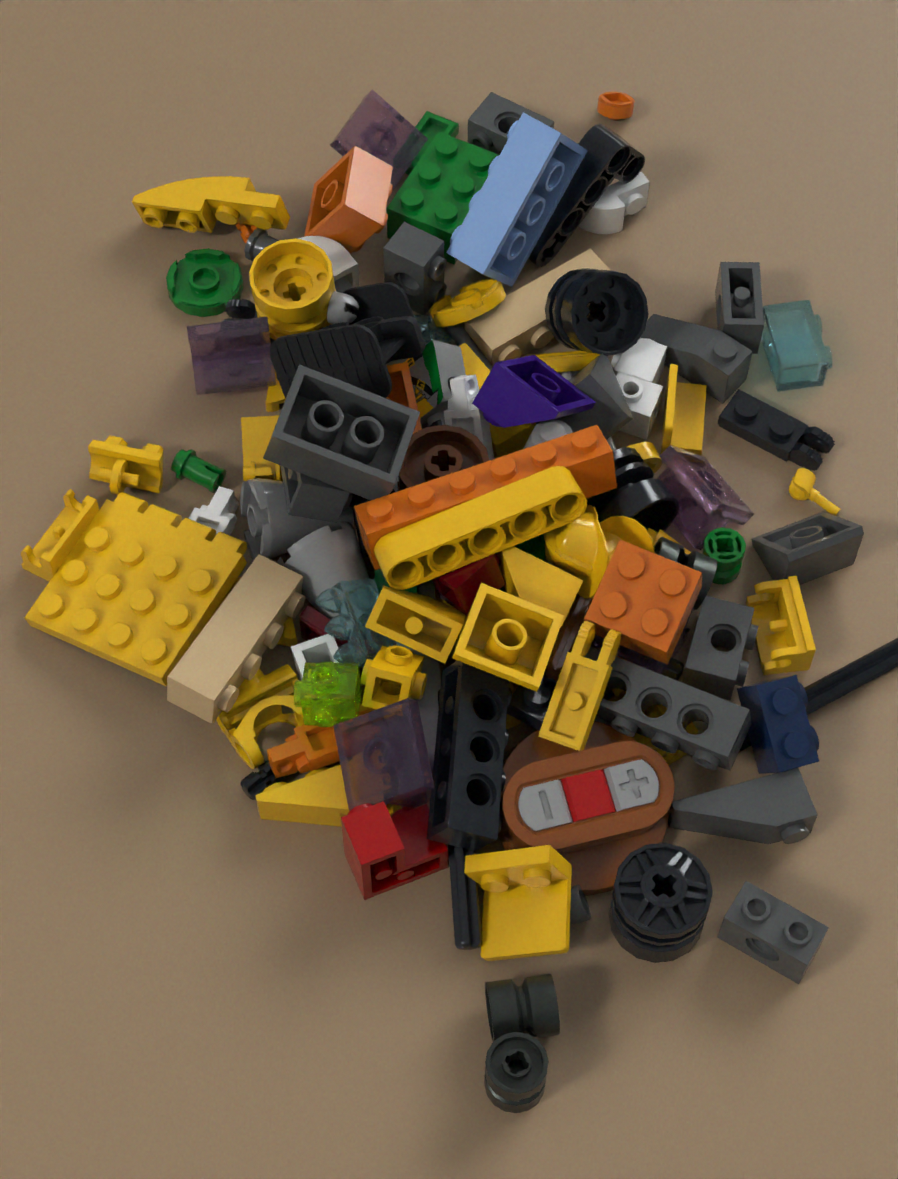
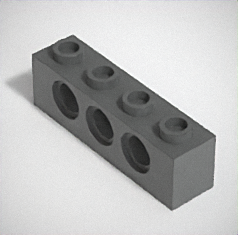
(684, 704)

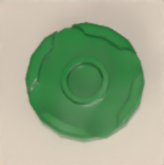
(204, 282)

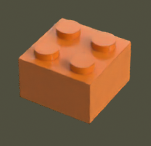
(351, 200)
(644, 600)

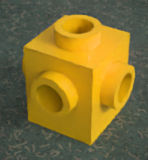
(392, 677)

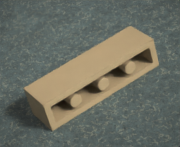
(520, 319)
(235, 639)

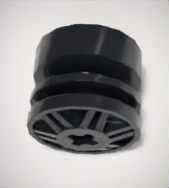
(615, 309)
(636, 494)
(661, 925)

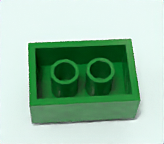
(440, 188)

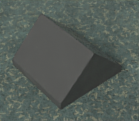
(601, 385)
(809, 547)

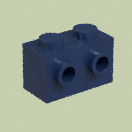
(780, 724)

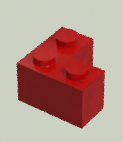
(390, 849)

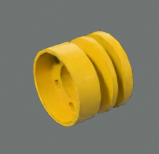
(292, 286)

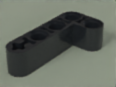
(606, 159)

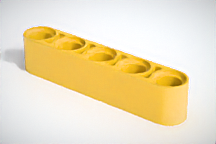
(479, 527)

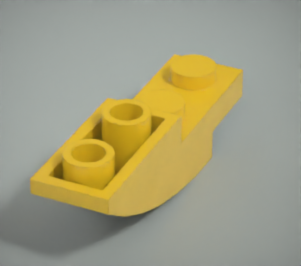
(202, 201)

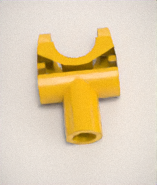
(258, 707)

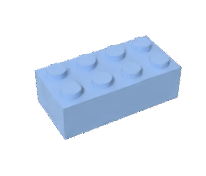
(516, 200)

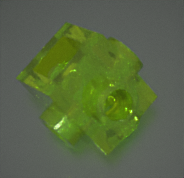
(328, 693)

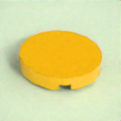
(470, 303)

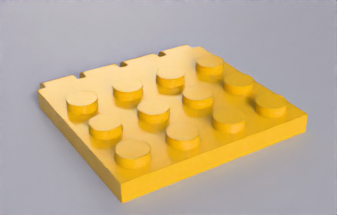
(139, 586)

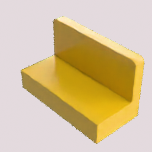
(683, 414)

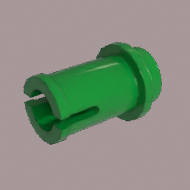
(190, 466)

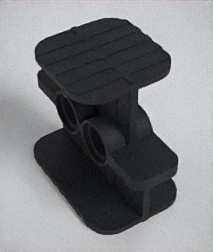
(357, 350)

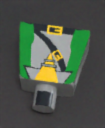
(432, 377)

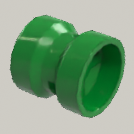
(728, 549)

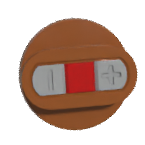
(586, 802)

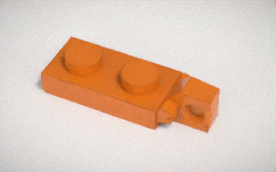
(306, 749)

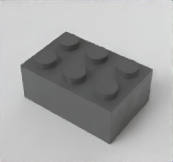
(341, 434)

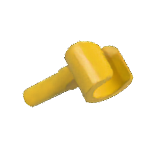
(802, 489)

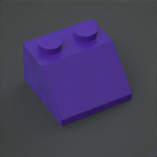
(528, 392)

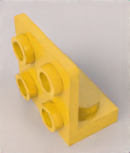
(523, 901)

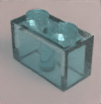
(795, 345)

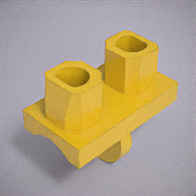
(126, 466)

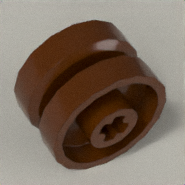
(439, 452)

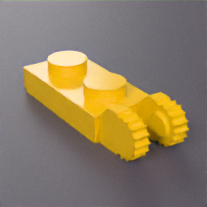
(579, 689)

